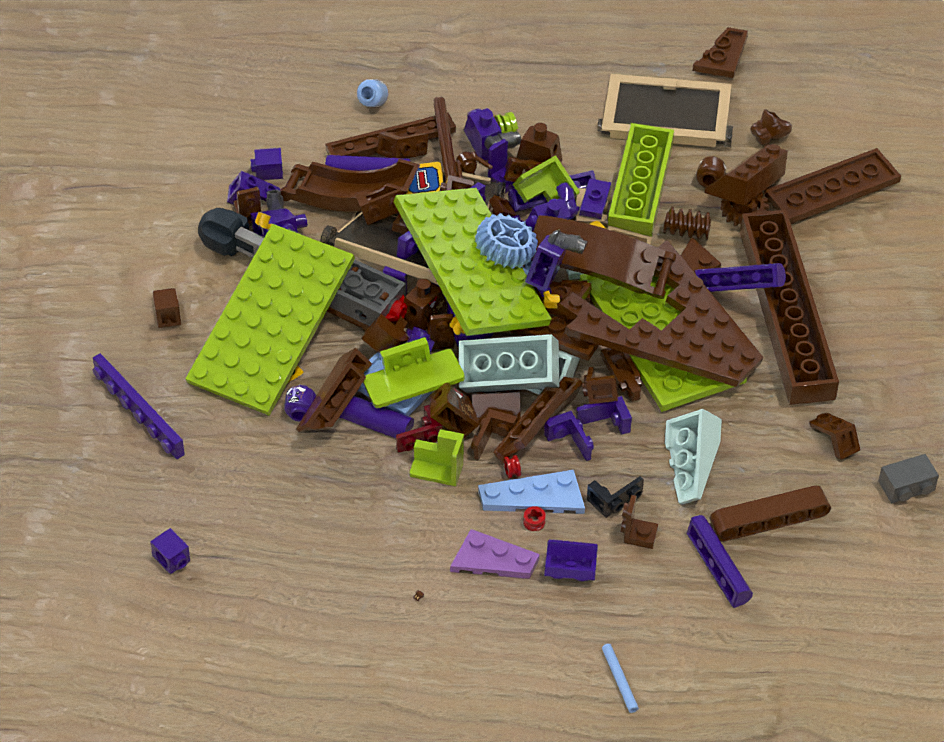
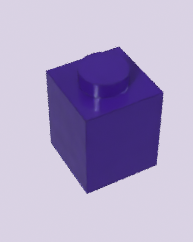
(267, 164)

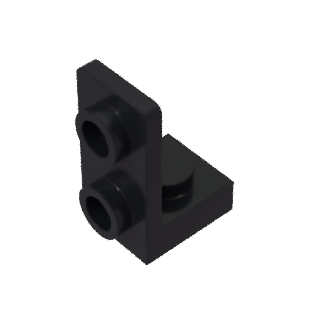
(608, 504)

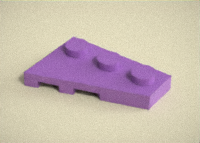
(488, 554)

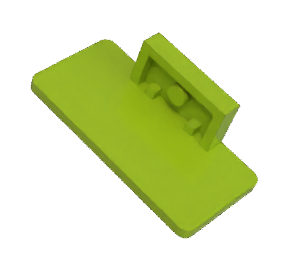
(411, 372)

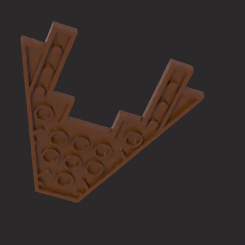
(696, 341)

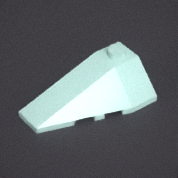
(692, 447)

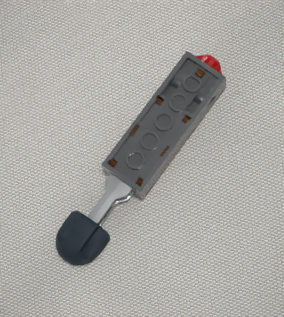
(359, 299)

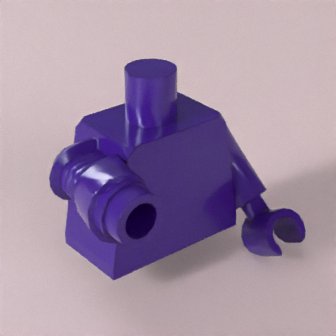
(564, 207)

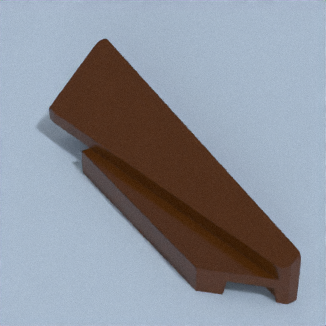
(336, 392)
(546, 405)

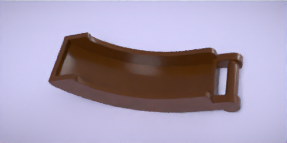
(336, 187)
(610, 255)

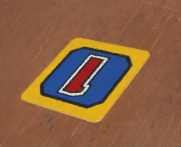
(427, 178)

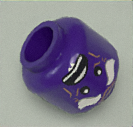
(298, 401)

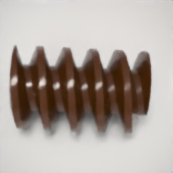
(687, 223)

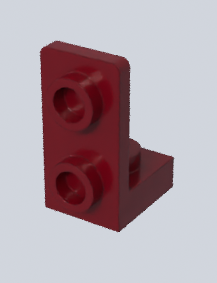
(429, 433)

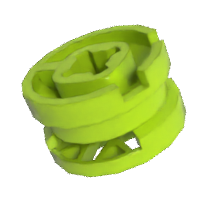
(507, 122)

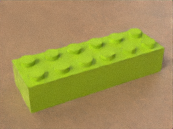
(641, 179)

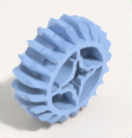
(506, 241)

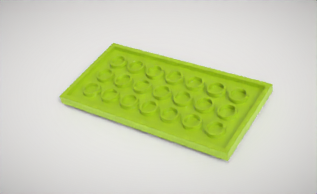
(478, 291)
(270, 319)
(666, 384)

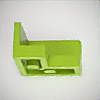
(544, 180)
(439, 461)

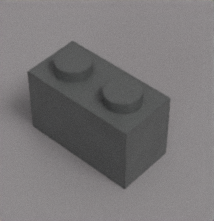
(908, 478)

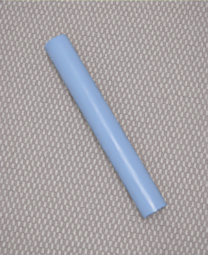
(620, 678)

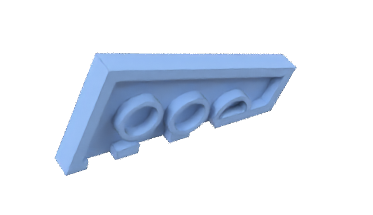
(548, 491)

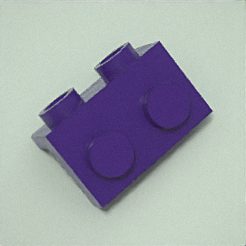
(571, 560)

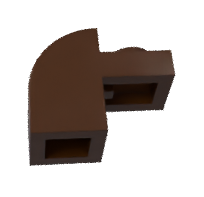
(384, 334)

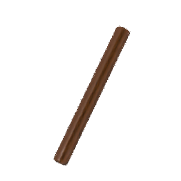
(444, 137)

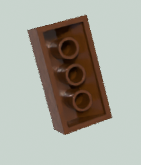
(751, 176)

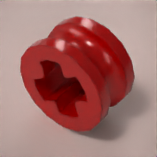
(512, 466)
(537, 512)

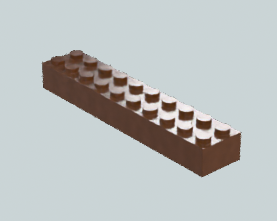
(790, 310)

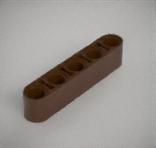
(770, 513)

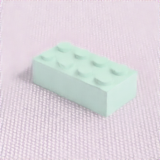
(509, 363)

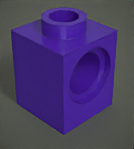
(170, 551)

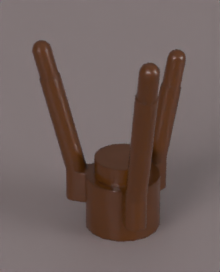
(467, 163)

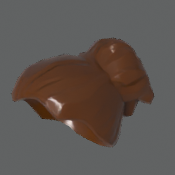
(770, 128)

